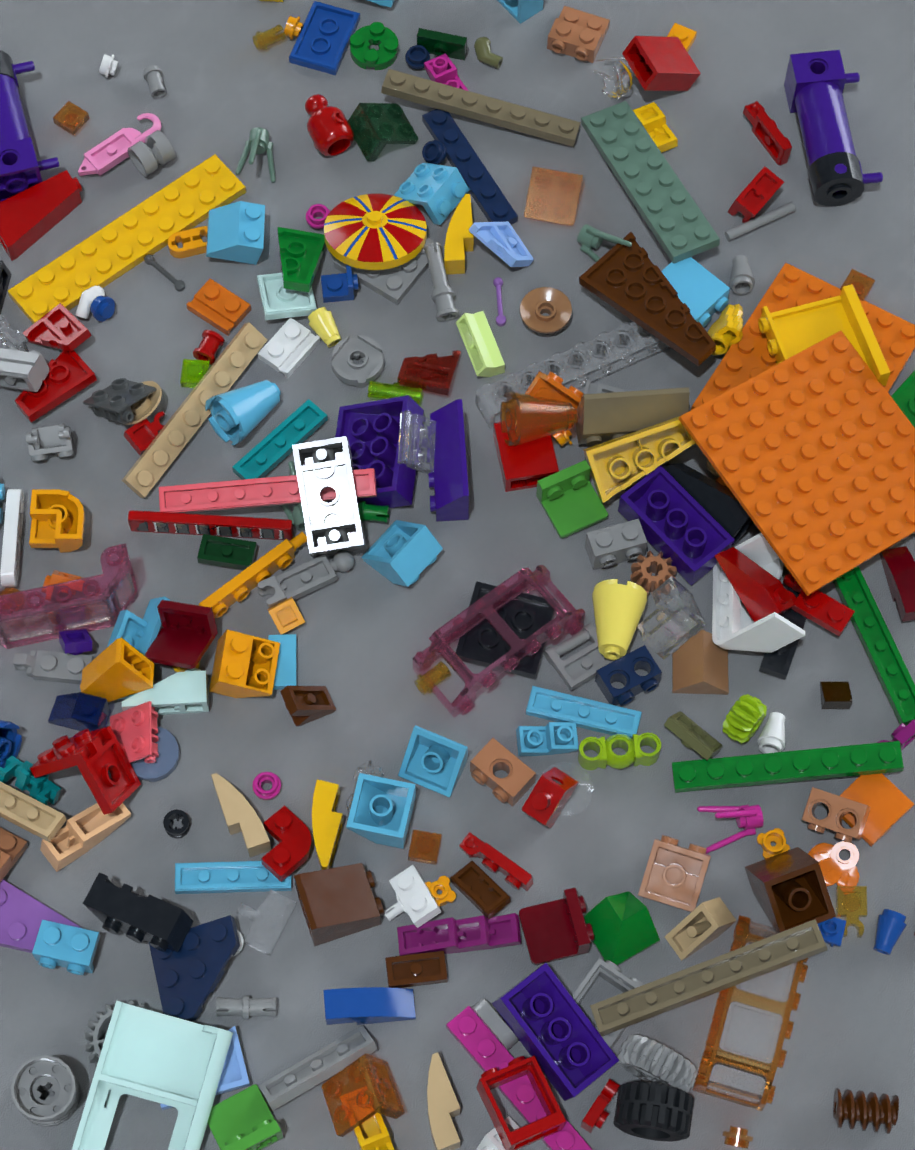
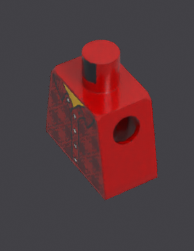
(549, 797)

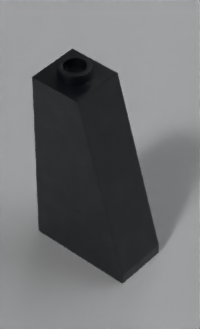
(714, 498)

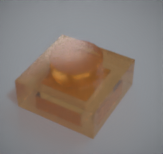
(71, 118)
(861, 283)
(424, 847)

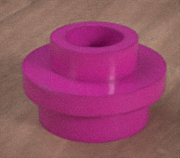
(314, 211)
(260, 780)

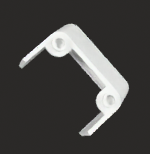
(730, 619)

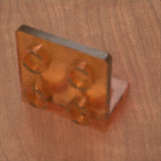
(553, 196)
(360, 1093)

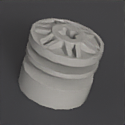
(41, 1074)

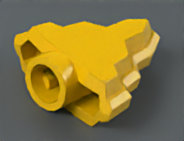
(727, 329)

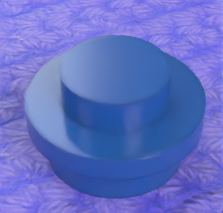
(102, 308)

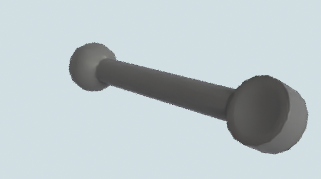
(179, 284)

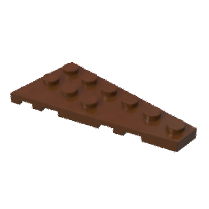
(643, 294)

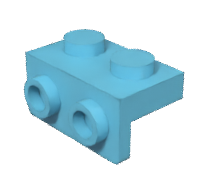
(65, 947)

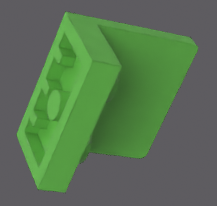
(570, 499)
(244, 1122)

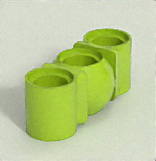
(630, 745)

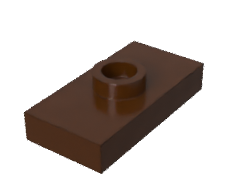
(480, 889)

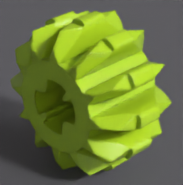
(744, 718)

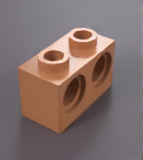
(838, 807)

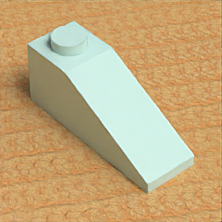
(176, 694)

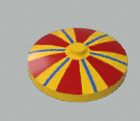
(375, 231)

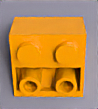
(244, 665)

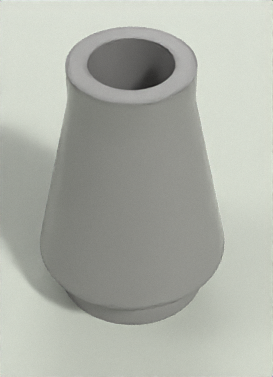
(741, 276)

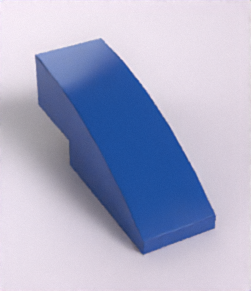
(368, 1005)

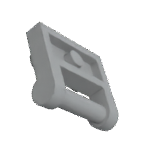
(580, 666)

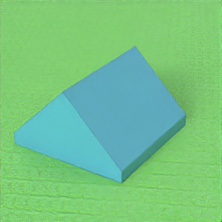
(433, 761)

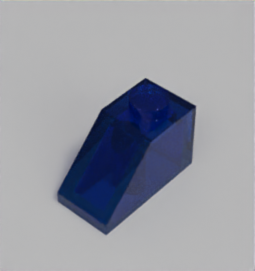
(80, 711)

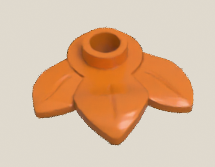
(832, 867)

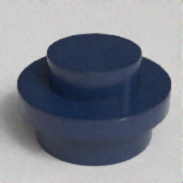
(417, 56)
(434, 152)

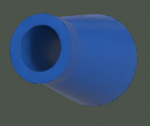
(889, 930)

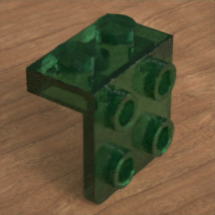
(380, 125)

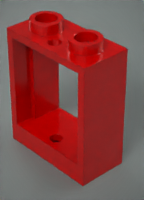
(534, 1131)

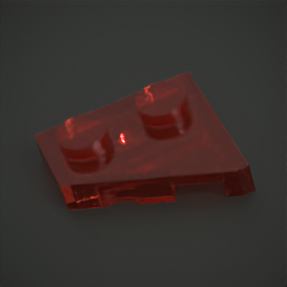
(430, 372)

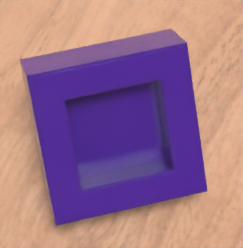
(75, 641)

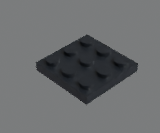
(522, 614)

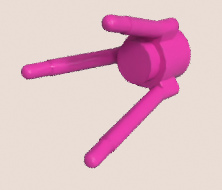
(746, 817)

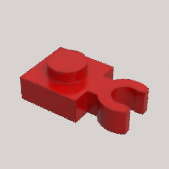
(144, 433)
(597, 1113)

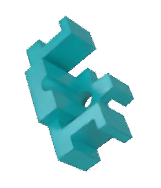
(39, 788)

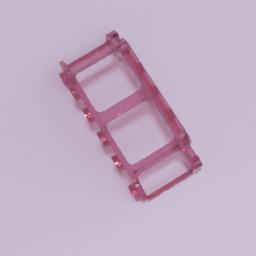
(565, 622)

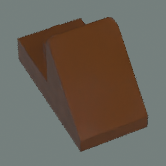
(307, 703)

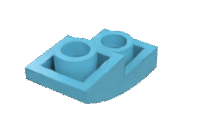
(547, 740)

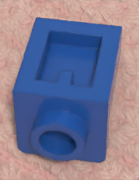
(339, 286)

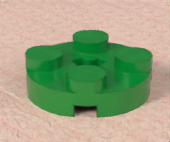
(374, 35)

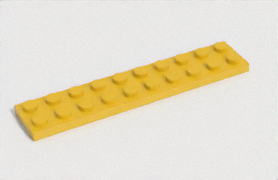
(128, 239)

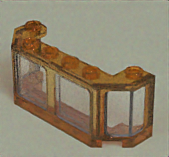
(750, 1029)

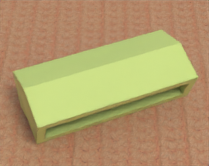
(480, 344)

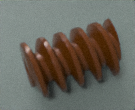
(865, 1110)

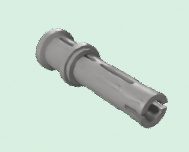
(442, 293)

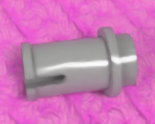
(153, 76)

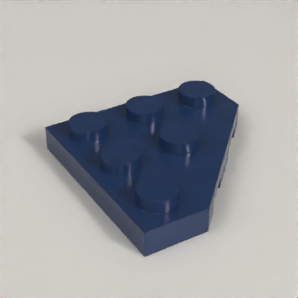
(196, 969)

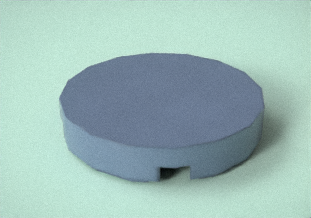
(165, 763)

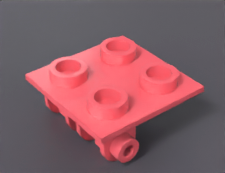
(136, 732)

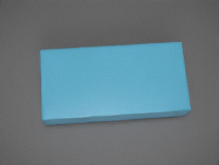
(287, 661)

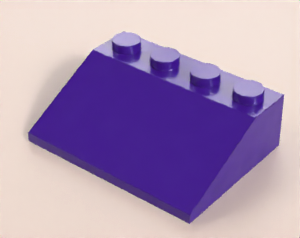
(374, 443)

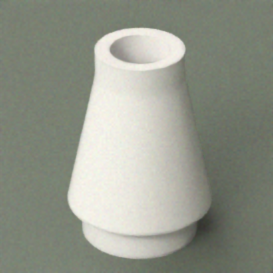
(773, 734)

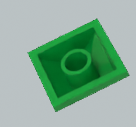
(621, 927)

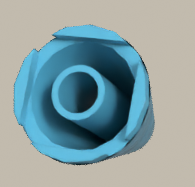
(241, 409)

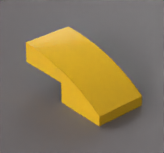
(655, 124)

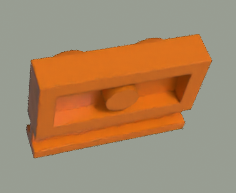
(219, 307)

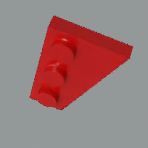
(66, 377)

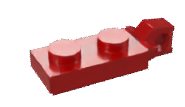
(768, 133)
(494, 861)

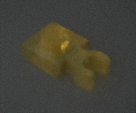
(852, 904)

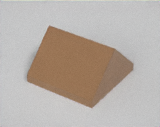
(700, 667)

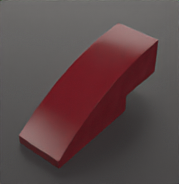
(900, 575)

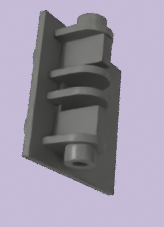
(116, 400)

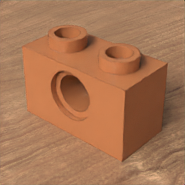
(497, 757)

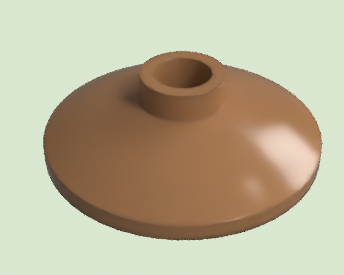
(545, 301)

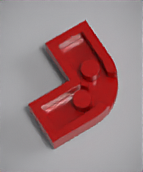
(293, 844)

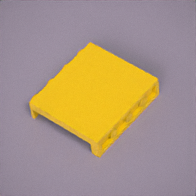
(805, 325)

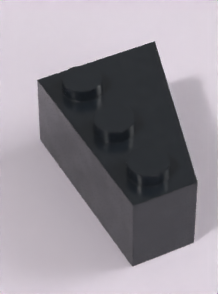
(138, 915)

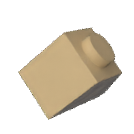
(700, 927)

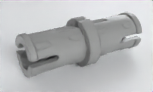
(245, 1006)

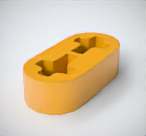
(190, 240)

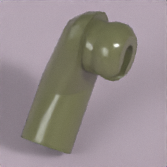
(484, 53)

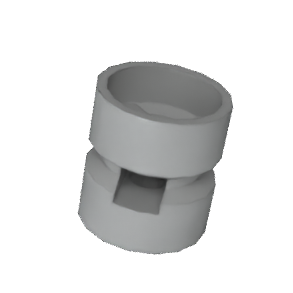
(151, 153)

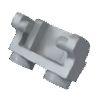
(49, 440)

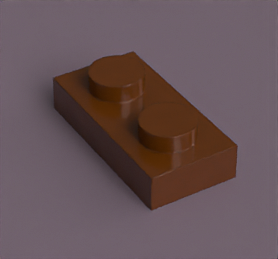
(416, 969)

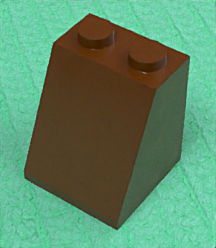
(790, 889)
(338, 902)

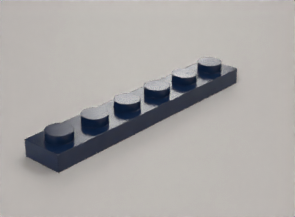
(476, 176)

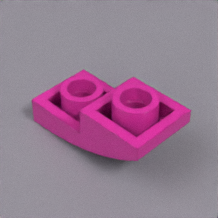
(443, 71)

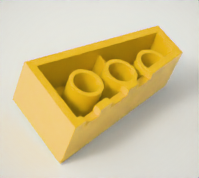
(636, 454)

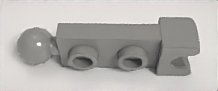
(304, 578)

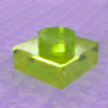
(193, 372)

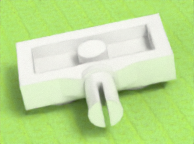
(412, 898)

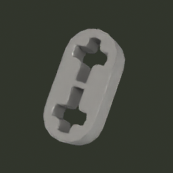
(494, 1023)

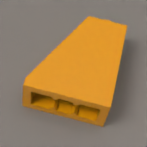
(117, 672)

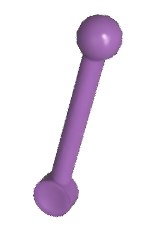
(500, 319)

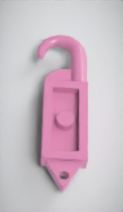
(115, 148)

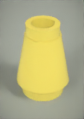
(324, 326)

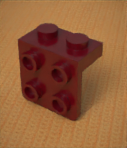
(184, 634)
(556, 929)

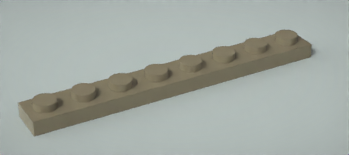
(480, 107)
(708, 977)

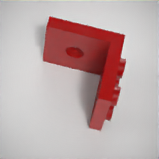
(94, 755)

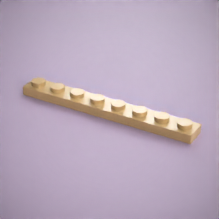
(192, 411)

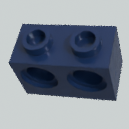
(623, 671)

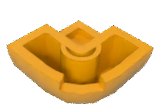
(56, 520)

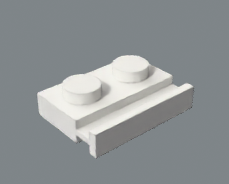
(289, 347)

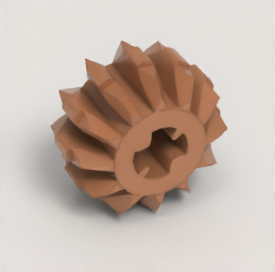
(645, 567)

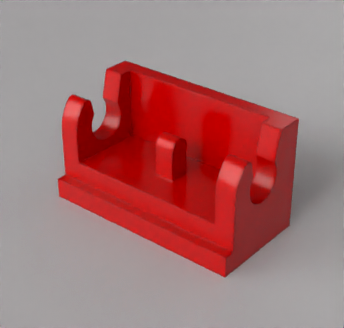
(756, 194)

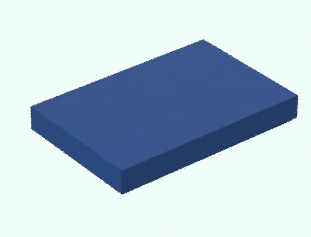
(324, 38)

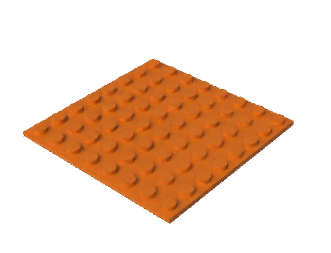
(815, 459)

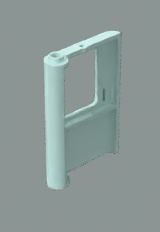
(156, 1061)

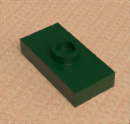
(441, 43)
(226, 552)

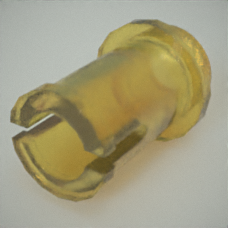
(268, 37)
(432, 678)

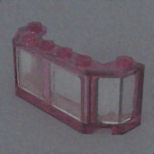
(71, 605)

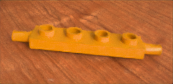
(241, 585)

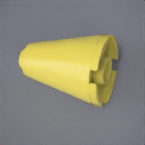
(617, 615)

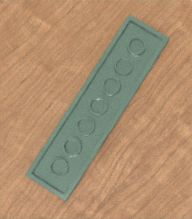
(650, 182)

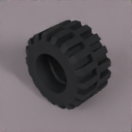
(654, 1111)

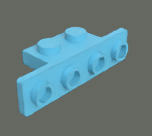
(138, 631)

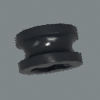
(176, 814)

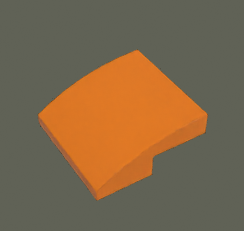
(886, 805)

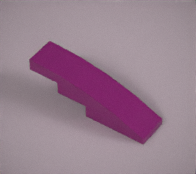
(460, 935)

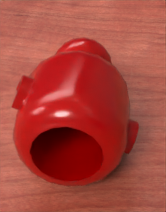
(328, 127)

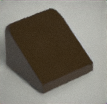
(835, 695)

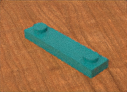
(279, 442)

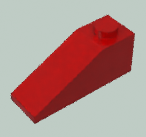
(756, 587)

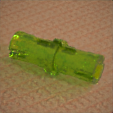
(386, 391)

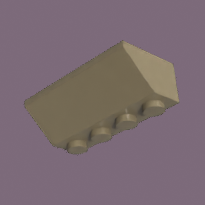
(620, 413)

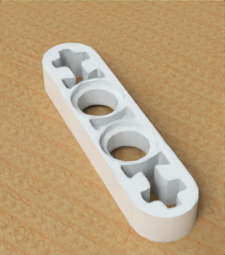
(12, 538)

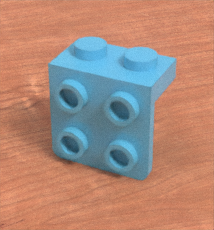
(436, 188)

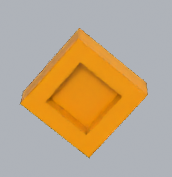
(685, 35)
(286, 615)

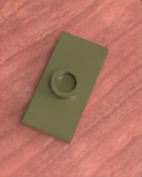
(693, 735)

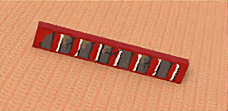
(211, 525)

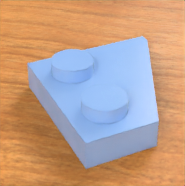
(503, 241)

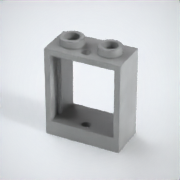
(611, 973)

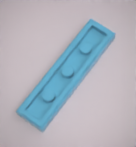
(582, 711)
(227, 878)

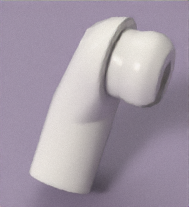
(86, 300)

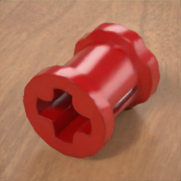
(208, 346)

